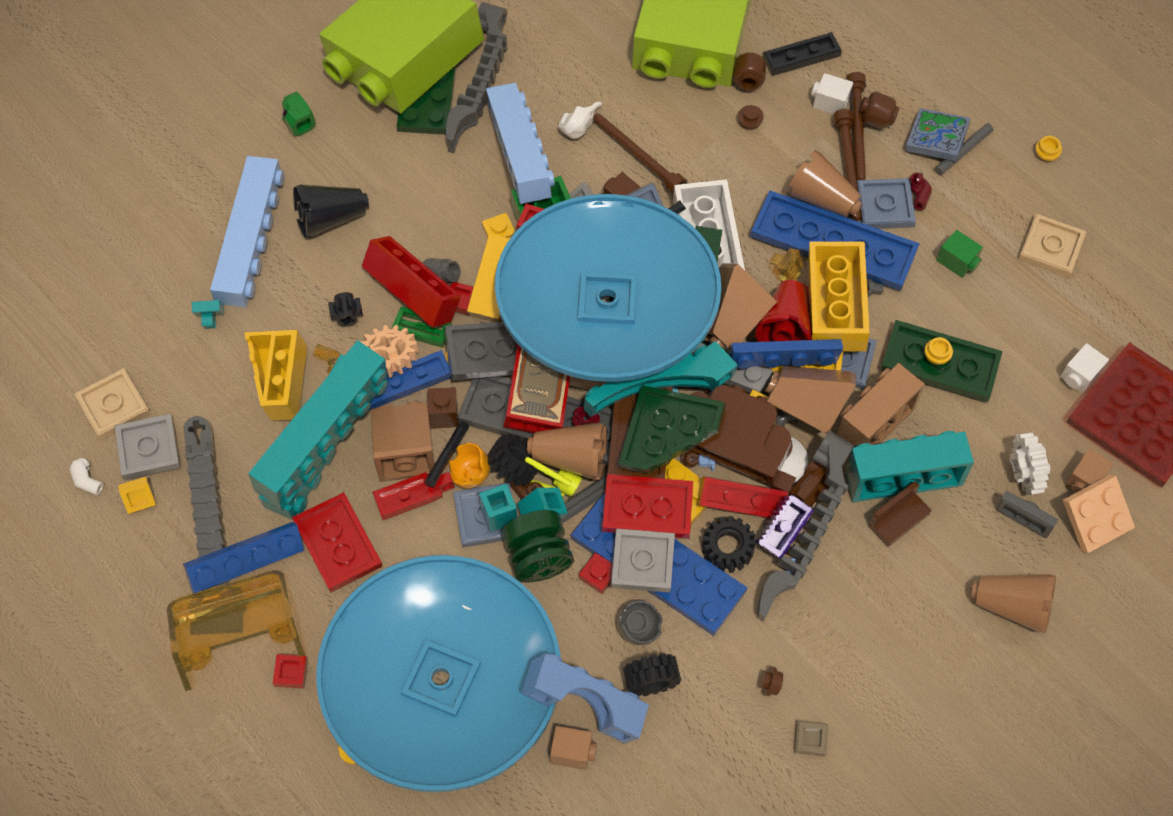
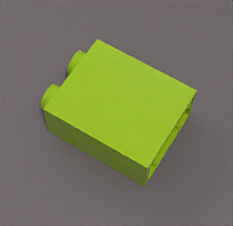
(690, 39)
(399, 46)

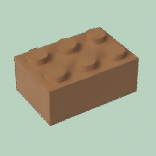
(881, 407)

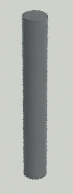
(967, 146)

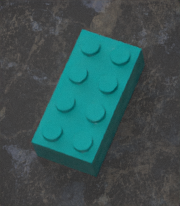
(892, 466)

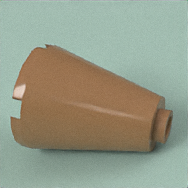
(824, 187)
(572, 449)
(1018, 598)

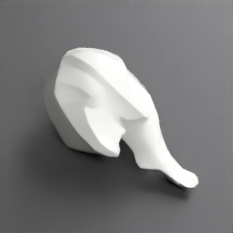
(576, 124)

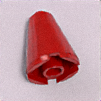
(788, 317)

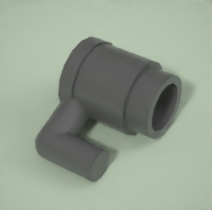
(444, 268)

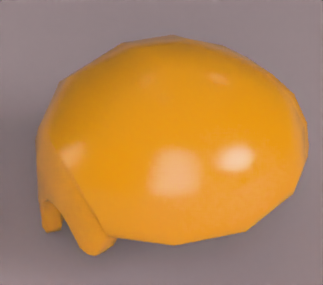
(469, 466)

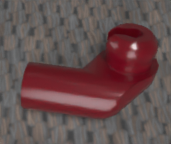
(921, 189)

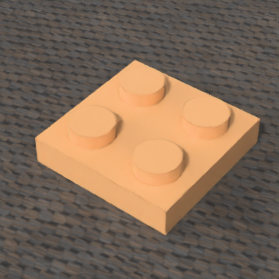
(1098, 513)

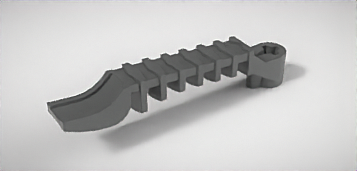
(471, 104)
(831, 455)
(203, 487)

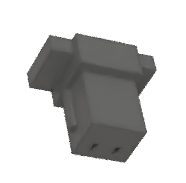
(874, 288)

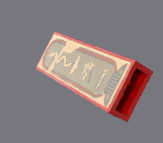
(535, 395)

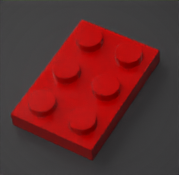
(648, 505)
(337, 542)

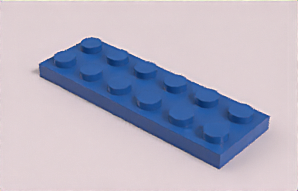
(795, 224)
(697, 586)

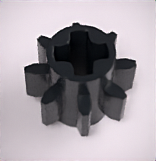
(345, 309)

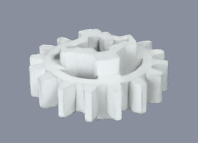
(1030, 463)

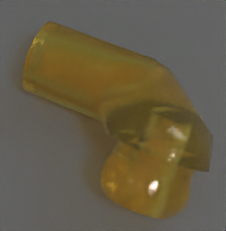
(327, 354)

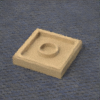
(1052, 245)
(112, 403)

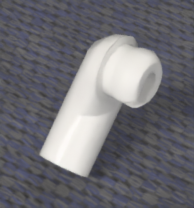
(81, 479)

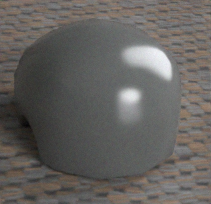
(639, 622)

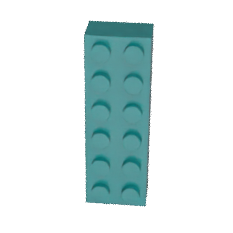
(319, 426)

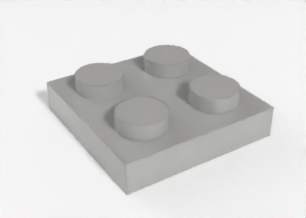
(147, 446)
(643, 560)

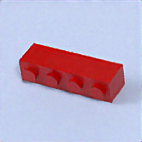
(411, 281)

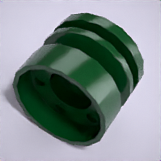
(537, 546)

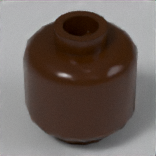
(749, 71)
(879, 110)

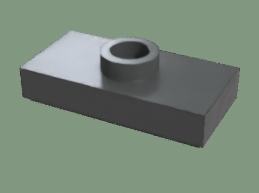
(1026, 514)

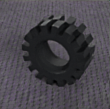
(509, 460)
(731, 528)
(652, 674)

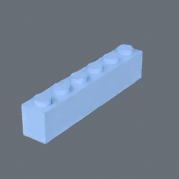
(520, 143)
(247, 231)

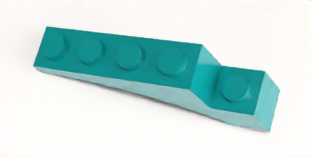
(705, 368)

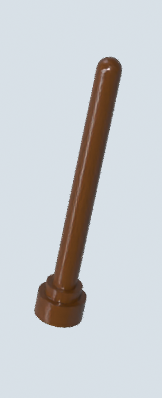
(858, 87)
(843, 121)
(669, 179)

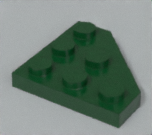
(667, 426)

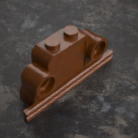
(749, 438)

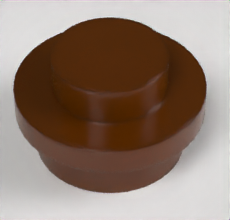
(750, 117)
(771, 681)

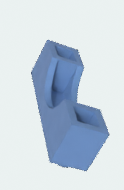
(618, 712)

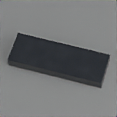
(802, 54)

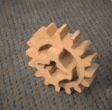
(395, 346)

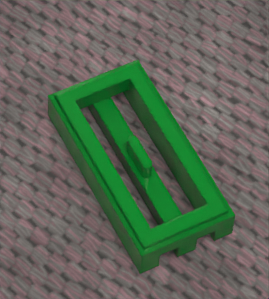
(434, 337)

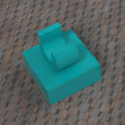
(207, 311)

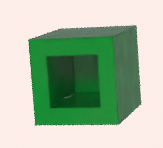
(960, 254)

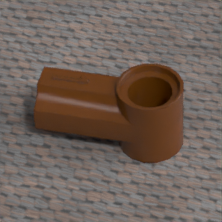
(810, 484)

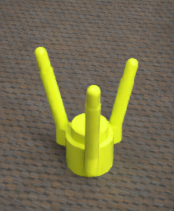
(565, 480)

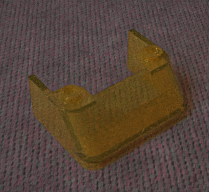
(230, 616)

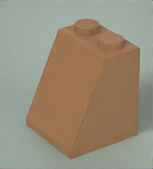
(740, 307)
(811, 393)
(402, 441)

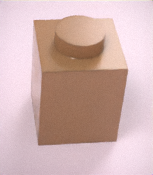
(1088, 471)
(572, 748)

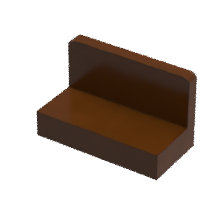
(899, 515)

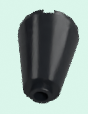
(326, 207)

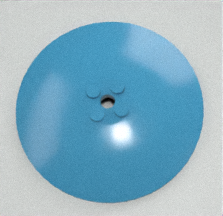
(617, 248)
(402, 632)

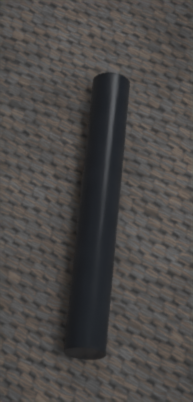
(446, 454)

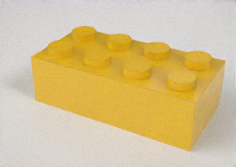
(838, 293)

